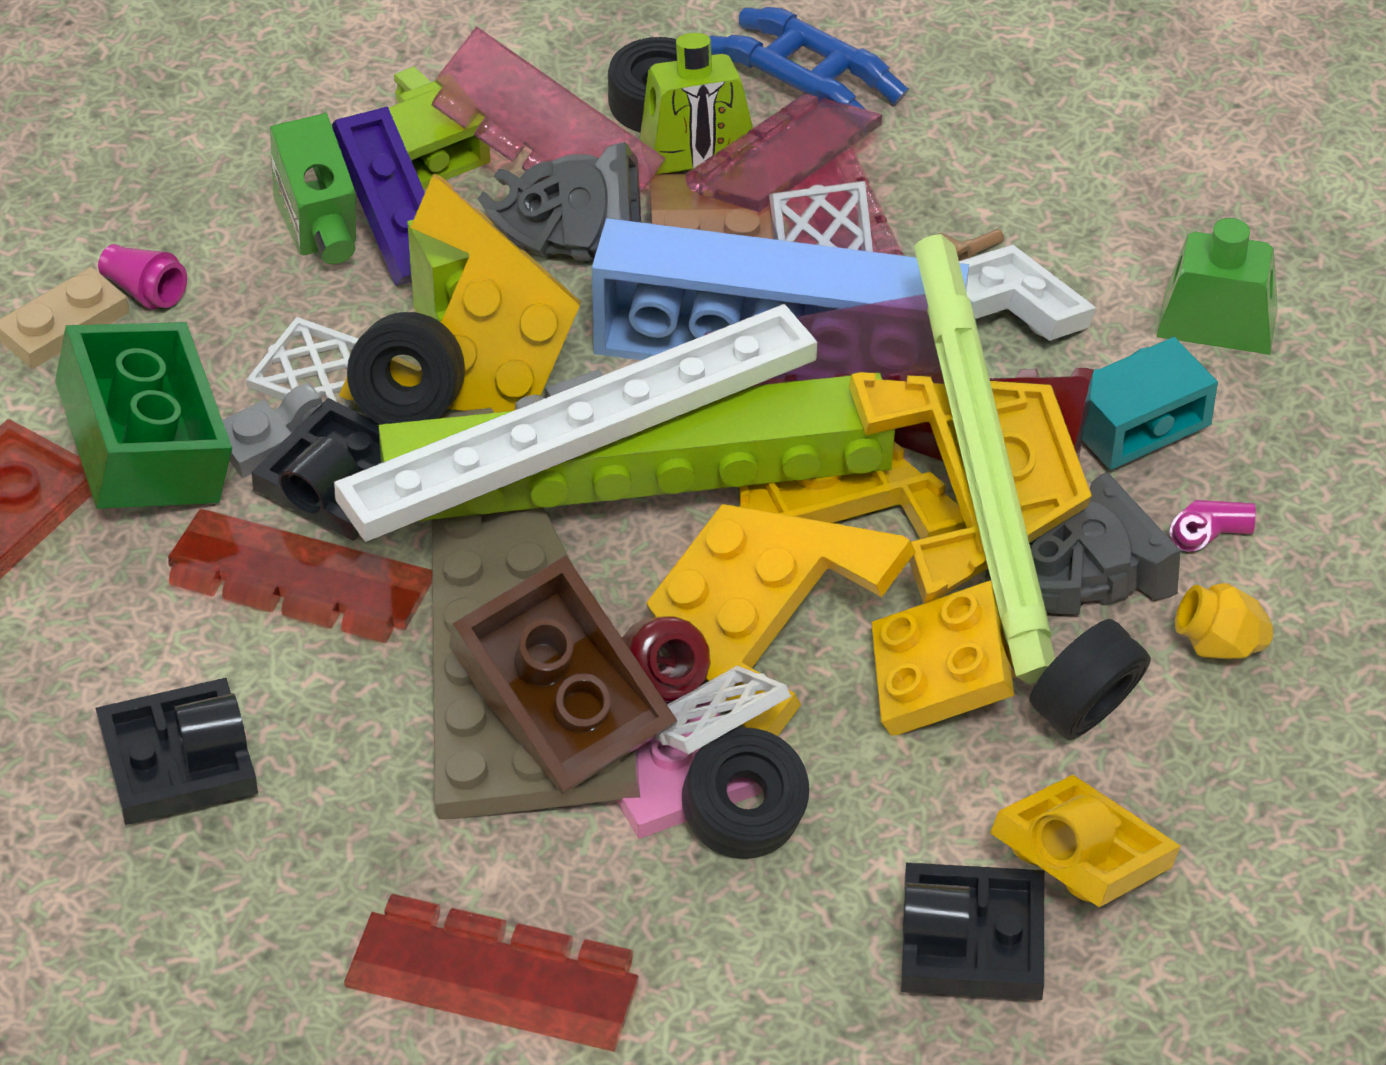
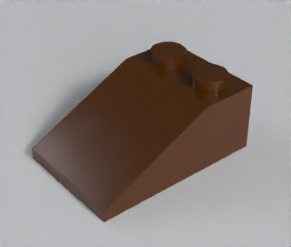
(560, 675)

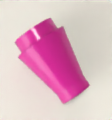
(147, 275)

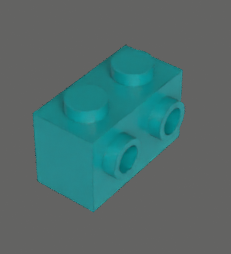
(1147, 402)

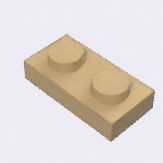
(38, 327)

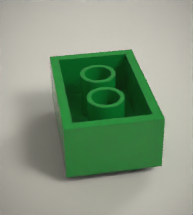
(142, 415)

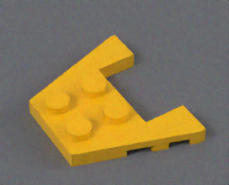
(502, 312)
(1039, 452)
(857, 494)
(754, 572)

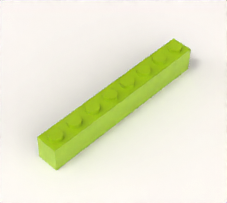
(734, 442)

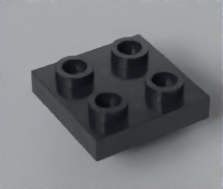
(315, 455)
(177, 750)
(973, 931)

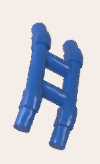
(793, 35)

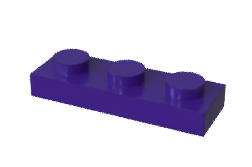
(383, 183)

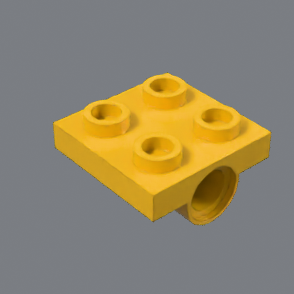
(941, 659)
(1085, 840)

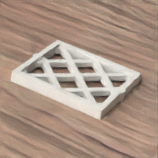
(817, 194)
(277, 353)
(717, 691)

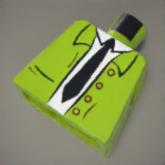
(693, 105)

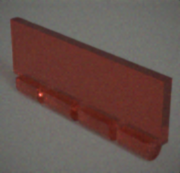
(309, 573)
(478, 976)

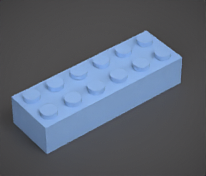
(676, 283)

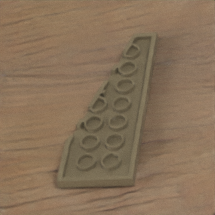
(476, 757)

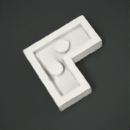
(1018, 283)

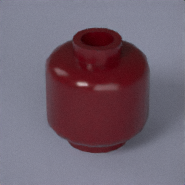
(683, 650)

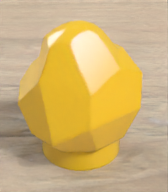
(1223, 622)

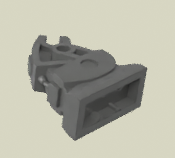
(566, 202)
(1104, 553)

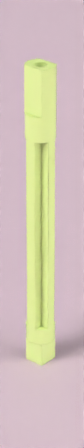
(985, 459)

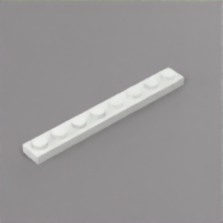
(573, 422)

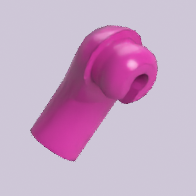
(1207, 519)

